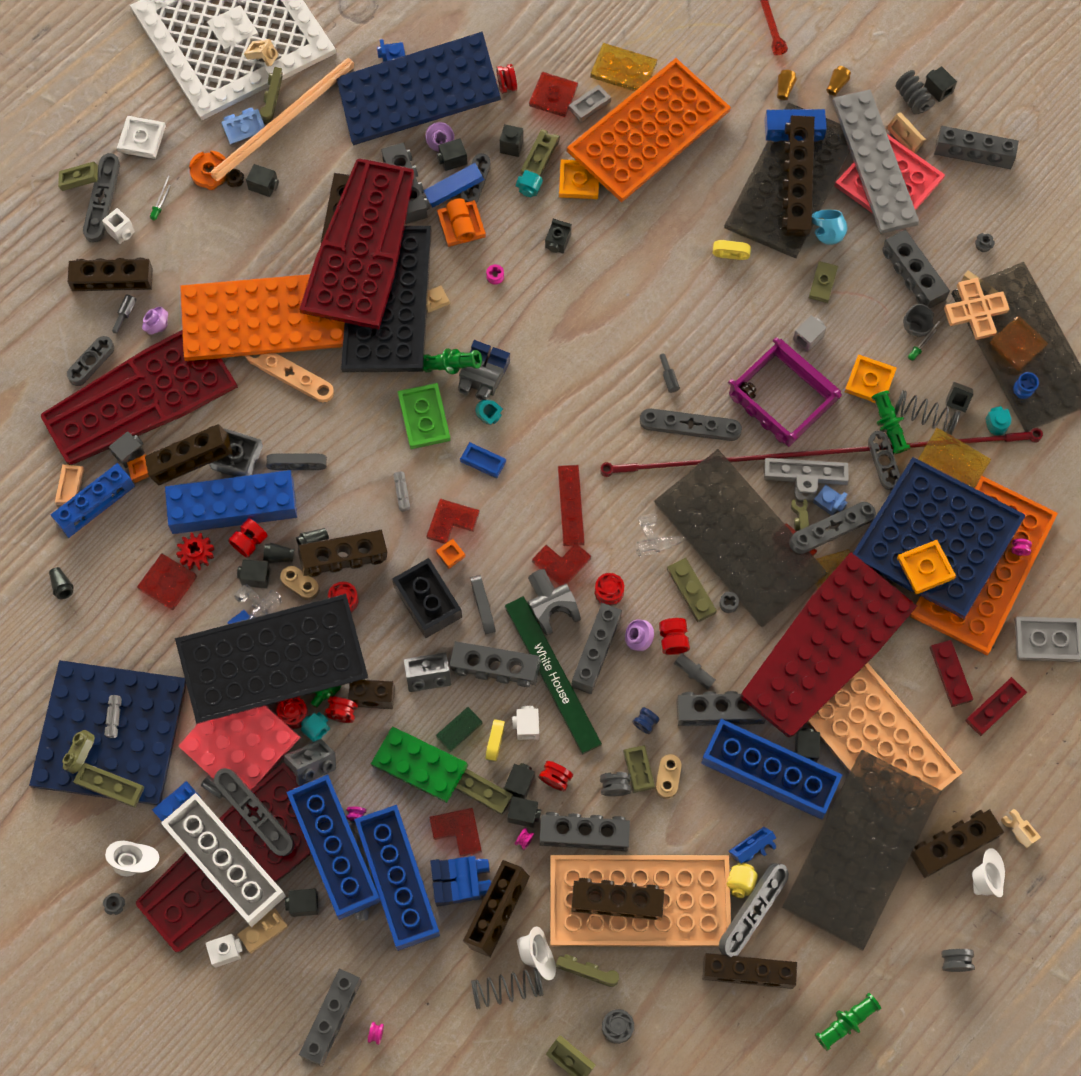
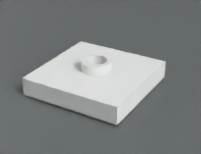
(141, 137)

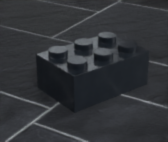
(427, 598)

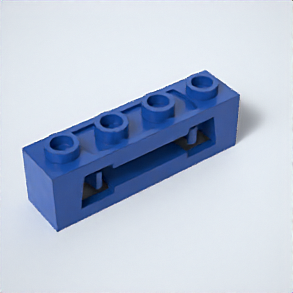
(92, 500)

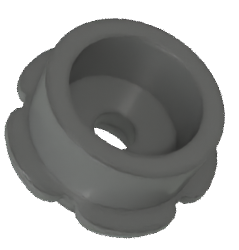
(982, 246)
(107, 903)

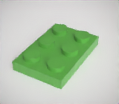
(424, 416)

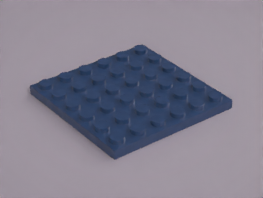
(938, 507)
(145, 728)

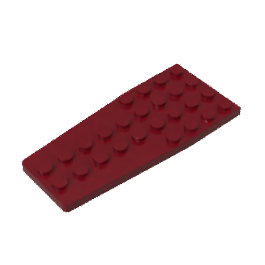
(361, 246)
(135, 398)
(827, 645)
(186, 902)

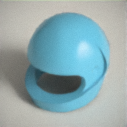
(831, 228)

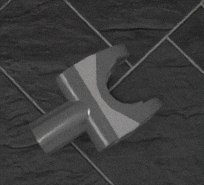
(550, 600)

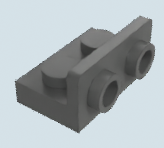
(427, 672)
(311, 761)

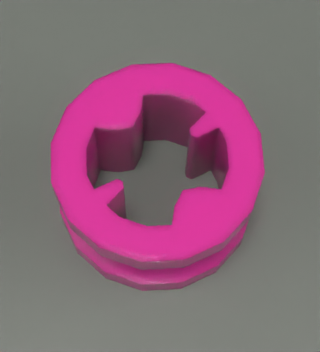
(489, 272)
(1021, 547)
(354, 812)
(524, 838)
(375, 1033)

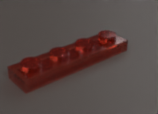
(570, 505)

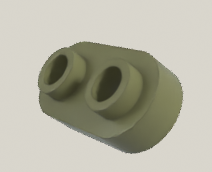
(78, 751)

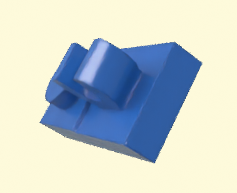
(174, 801)
(755, 843)

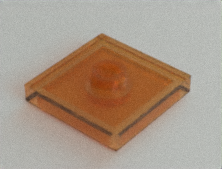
(1018, 343)

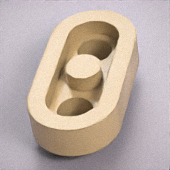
(298, 583)
(668, 775)

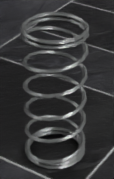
(954, 419)
(538, 986)

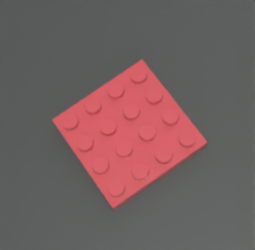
(918, 175)
(244, 742)

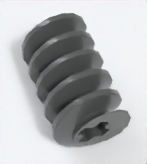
(914, 93)

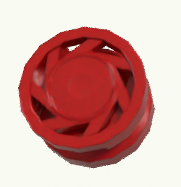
(508, 77)
(345, 588)
(609, 589)
(341, 709)
(292, 712)
(555, 776)

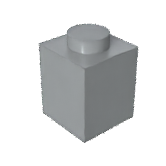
(809, 333)

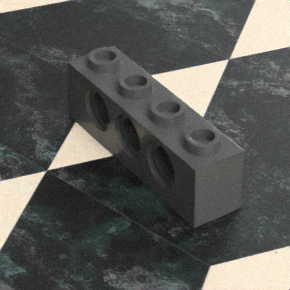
(976, 147)
(399, 156)
(915, 259)
(596, 648)
(464, 652)
(711, 716)
(595, 840)
(330, 1017)

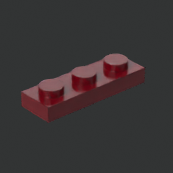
(951, 673)
(996, 706)

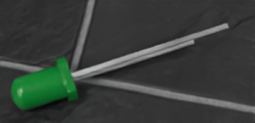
(156, 210)
(916, 350)

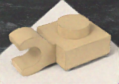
(1022, 829)

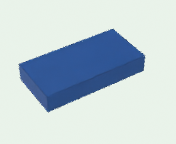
(483, 460)

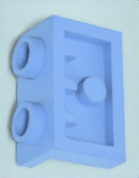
(242, 126)

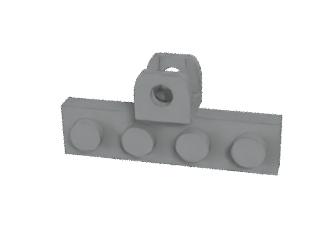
(805, 474)

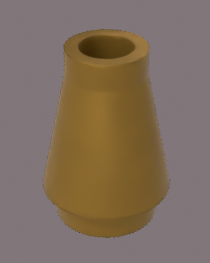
(838, 79)
(785, 84)

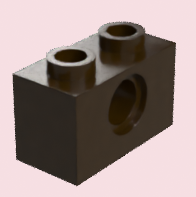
(372, 694)

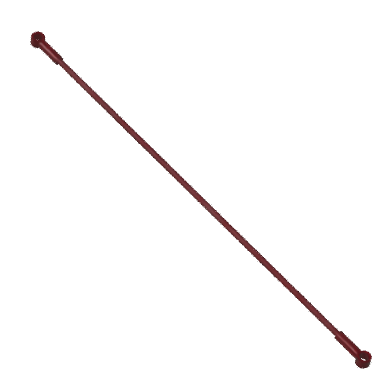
(635, 467)

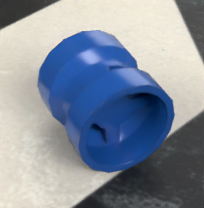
(1030, 383)

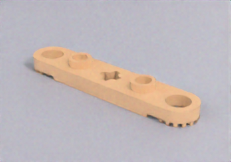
(301, 380)

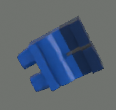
(458, 880)

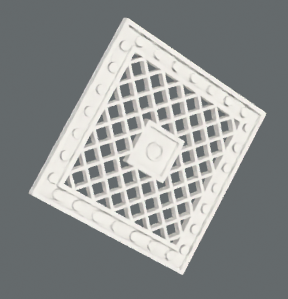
(232, 31)

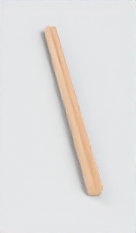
(281, 120)

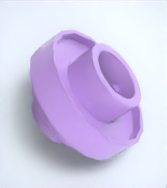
(438, 134)
(155, 320)
(639, 635)

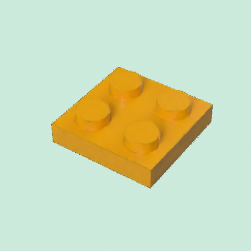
(577, 181)
(869, 378)
(926, 567)

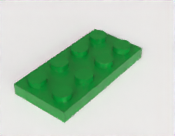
(419, 764)

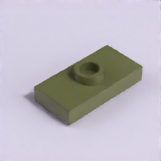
(823, 282)
(639, 769)

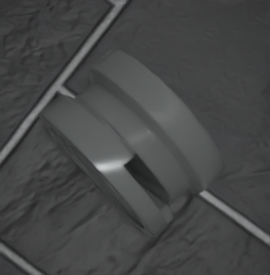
(615, 784)
(957, 960)
(618, 1026)

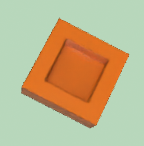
(138, 469)
(450, 553)

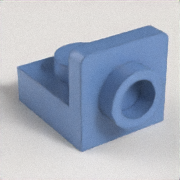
(830, 500)

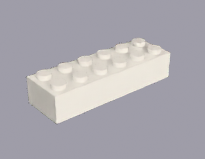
(223, 859)

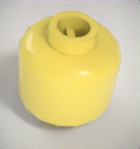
(742, 880)

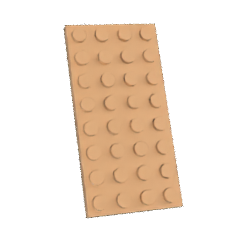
(873, 719)
(693, 906)

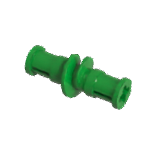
(452, 361)
(890, 422)
(847, 1021)

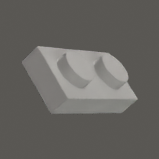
(589, 103)

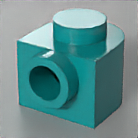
(529, 183)
(488, 411)
(998, 420)
(315, 726)

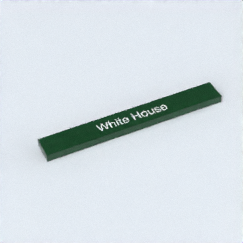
(553, 675)

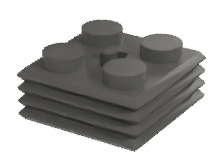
(244, 463)

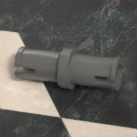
(694, 671)

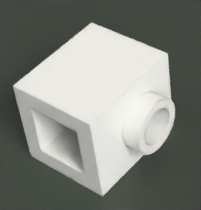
(118, 226)
(526, 723)
(224, 950)

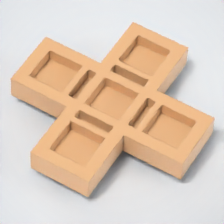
(976, 308)

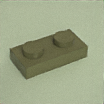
(78, 176)
(570, 1058)

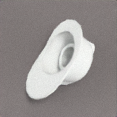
(131, 858)
(990, 875)
(536, 953)

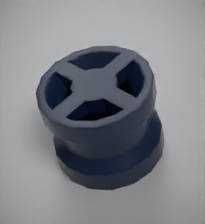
(646, 720)

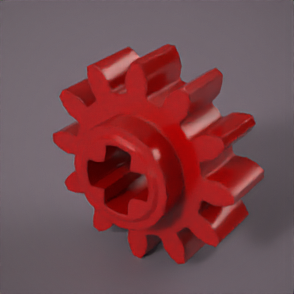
(199, 557)

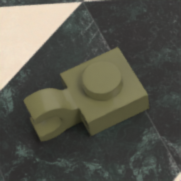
(802, 515)

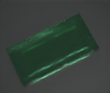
(459, 729)

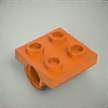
(461, 222)

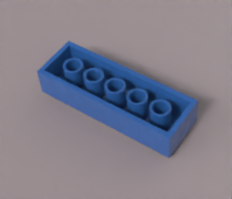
(230, 501)
(771, 769)
(333, 847)
(397, 878)

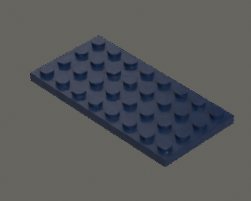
(418, 88)

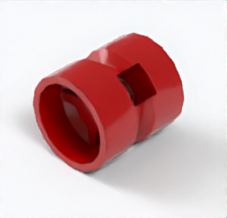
(244, 544)
(674, 636)

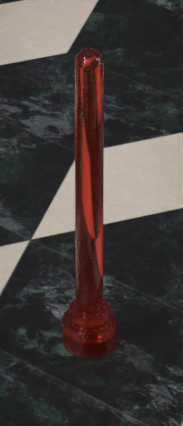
(778, 45)

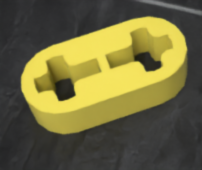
(731, 250)
(495, 740)

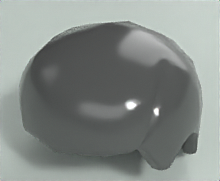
(918, 320)

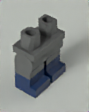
(486, 377)

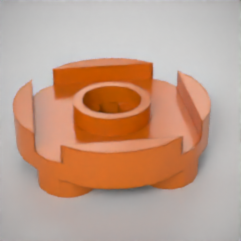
(198, 172)

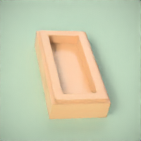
(69, 483)

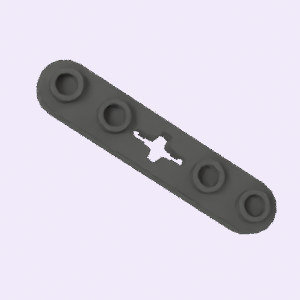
(107, 177)
(711, 427)
(817, 535)
(268, 828)
(745, 921)

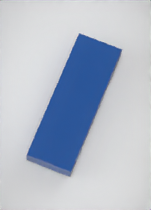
(453, 185)

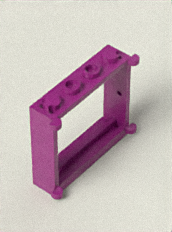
(802, 369)

